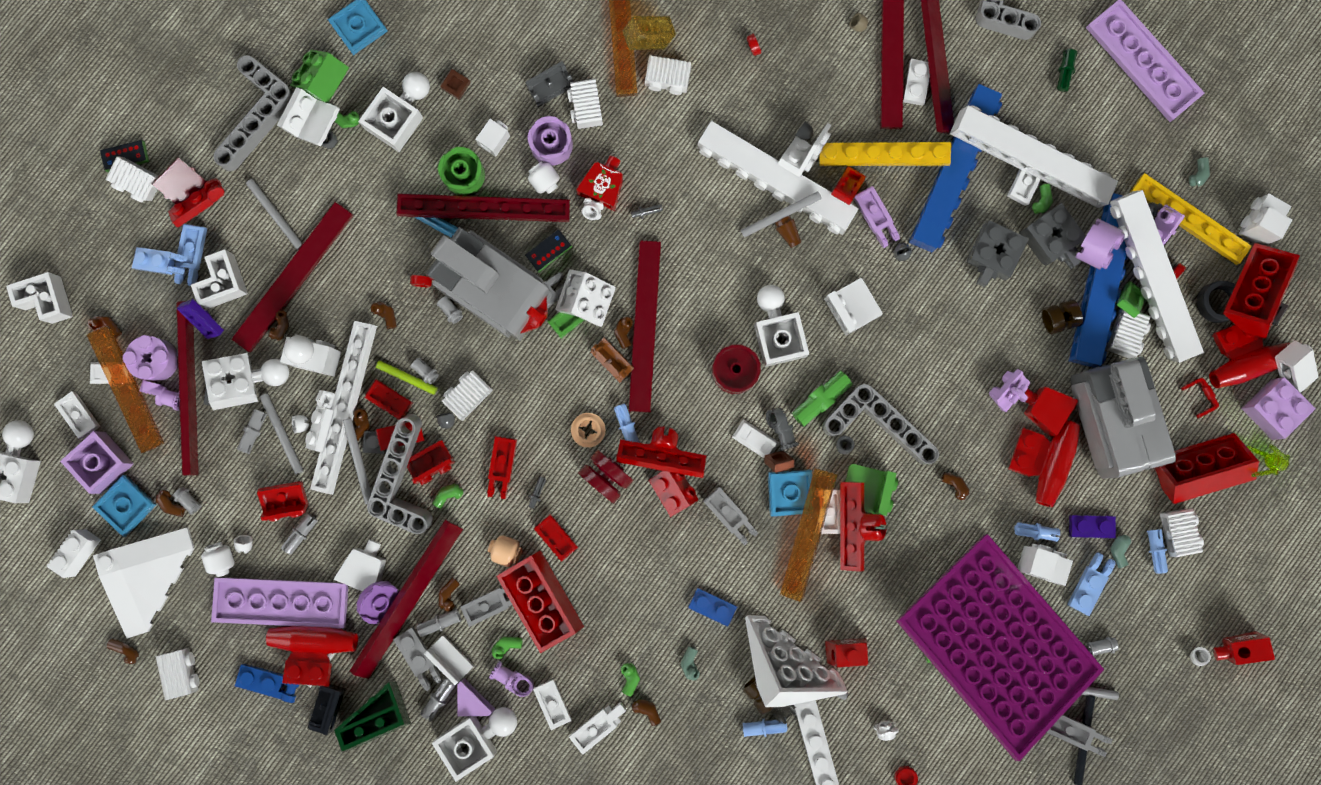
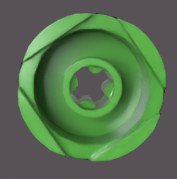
(454, 162)

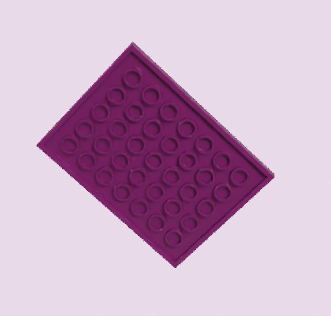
(1000, 647)

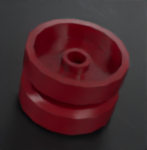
(744, 359)
(605, 477)

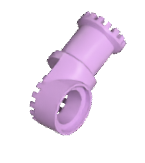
(163, 396)
(511, 679)

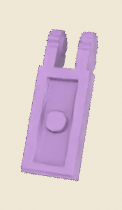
(876, 215)

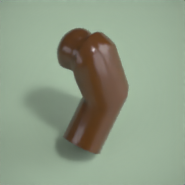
(622, 330)
(121, 647)
(647, 708)

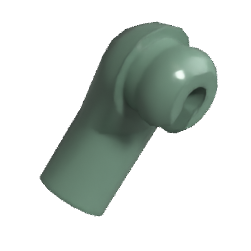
(1202, 174)
(1119, 548)
(688, 665)

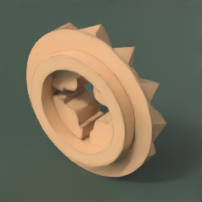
(583, 421)

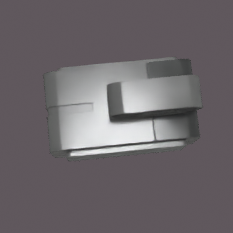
(1122, 418)

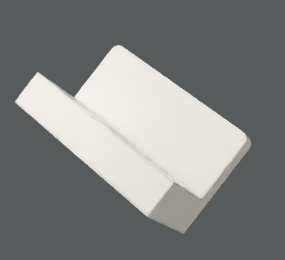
(449, 659)

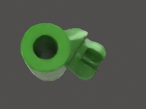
(347, 121)
(1045, 201)
(447, 492)
(504, 645)
(632, 678)

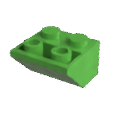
(319, 75)

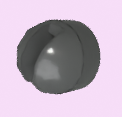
(805, 131)
(333, 140)
(904, 256)
(446, 420)
(849, 445)

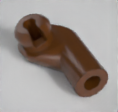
(386, 312)
(100, 321)
(283, 325)
(361, 422)
(959, 484)
(166, 505)
(445, 595)

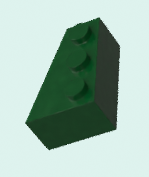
(374, 719)

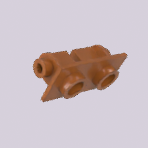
(611, 359)

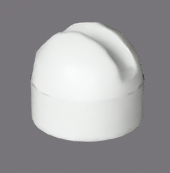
(299, 424)
(243, 543)
(1203, 655)

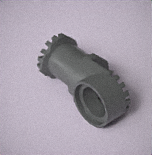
(781, 428)

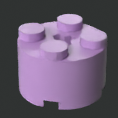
(538, 139)
(1099, 244)
(139, 356)

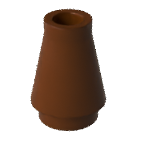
(787, 229)

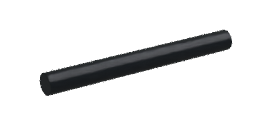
(1082, 754)

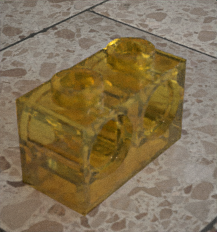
(649, 32)

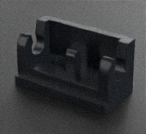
(326, 709)

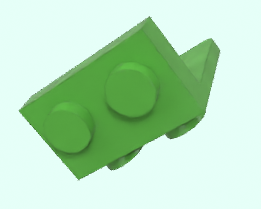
(877, 487)

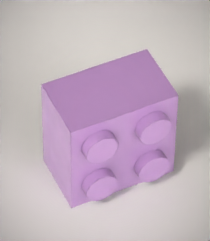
(1278, 408)
(97, 462)

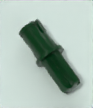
(1066, 69)

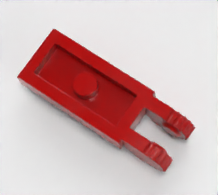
(196, 203)
(501, 464)

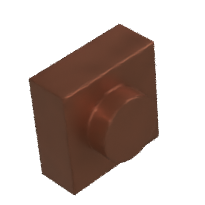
(455, 84)
(779, 461)

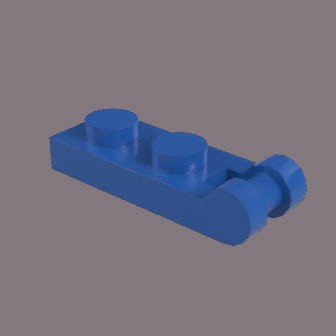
(265, 683)

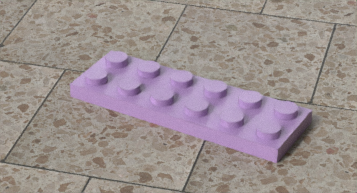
(1145, 60)
(279, 602)

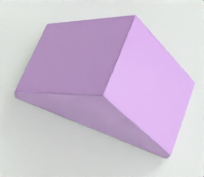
(471, 701)

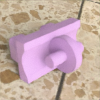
(1167, 222)
(1013, 390)

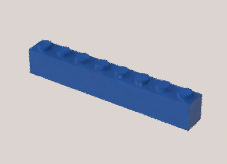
(951, 180)
(1098, 304)

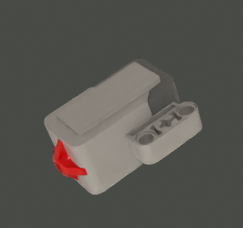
(489, 284)

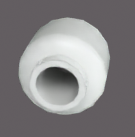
(543, 177)
(217, 559)

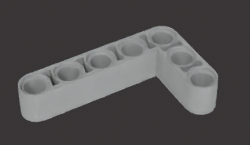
(998, 23)
(255, 115)
(883, 421)
(394, 478)

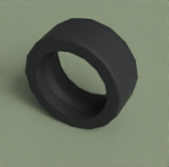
(1203, 300)

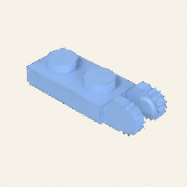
(192, 246)
(157, 261)
(1091, 585)

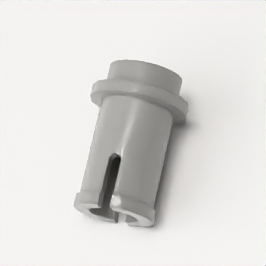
(449, 309)
(424, 370)
(187, 500)
(1103, 646)

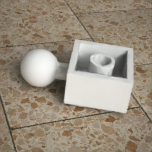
(399, 109)
(789, 326)
(310, 356)
(243, 379)
(17, 472)
(470, 732)

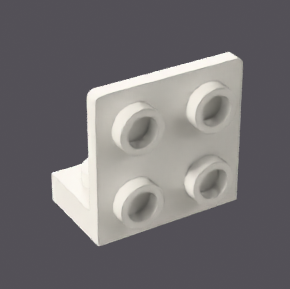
(308, 117)
(801, 155)
(585, 297)
(853, 306)

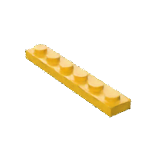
(886, 154)
(1195, 221)

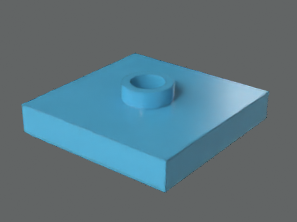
(357, 25)
(788, 491)
(124, 505)

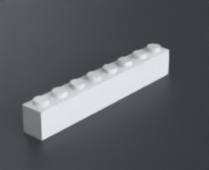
(1033, 156)
(767, 174)
(1156, 276)

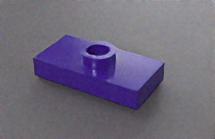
(200, 318)

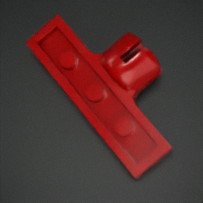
(662, 454)
(856, 526)

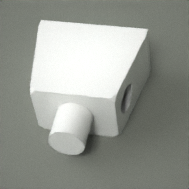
(362, 567)

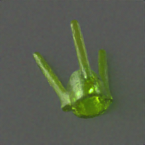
(1275, 461)

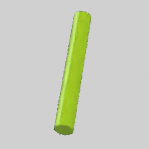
(406, 377)

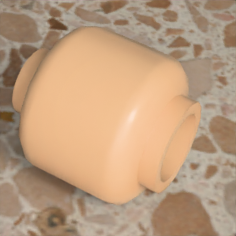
(505, 551)

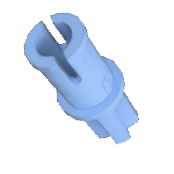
(626, 424)
(1037, 531)
(1158, 551)
(764, 727)

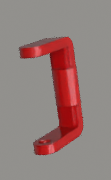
(1209, 393)

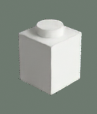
(493, 137)

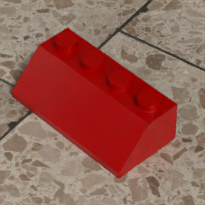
(1261, 289)
(1207, 468)
(540, 601)

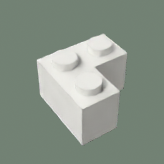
(1266, 220)
(224, 282)
(43, 292)
(1044, 564)

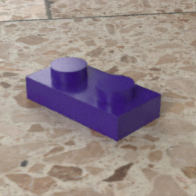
(1092, 526)

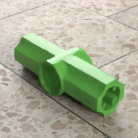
(822, 398)

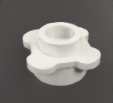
(590, 213)
(886, 730)

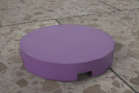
(375, 601)

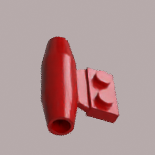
(1246, 357)
(1048, 460)
(310, 649)

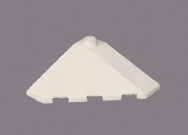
(141, 575)
(786, 672)

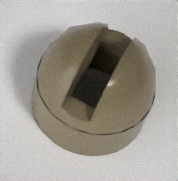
(859, 22)

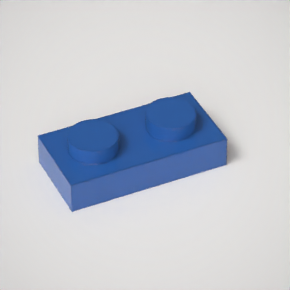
(712, 607)

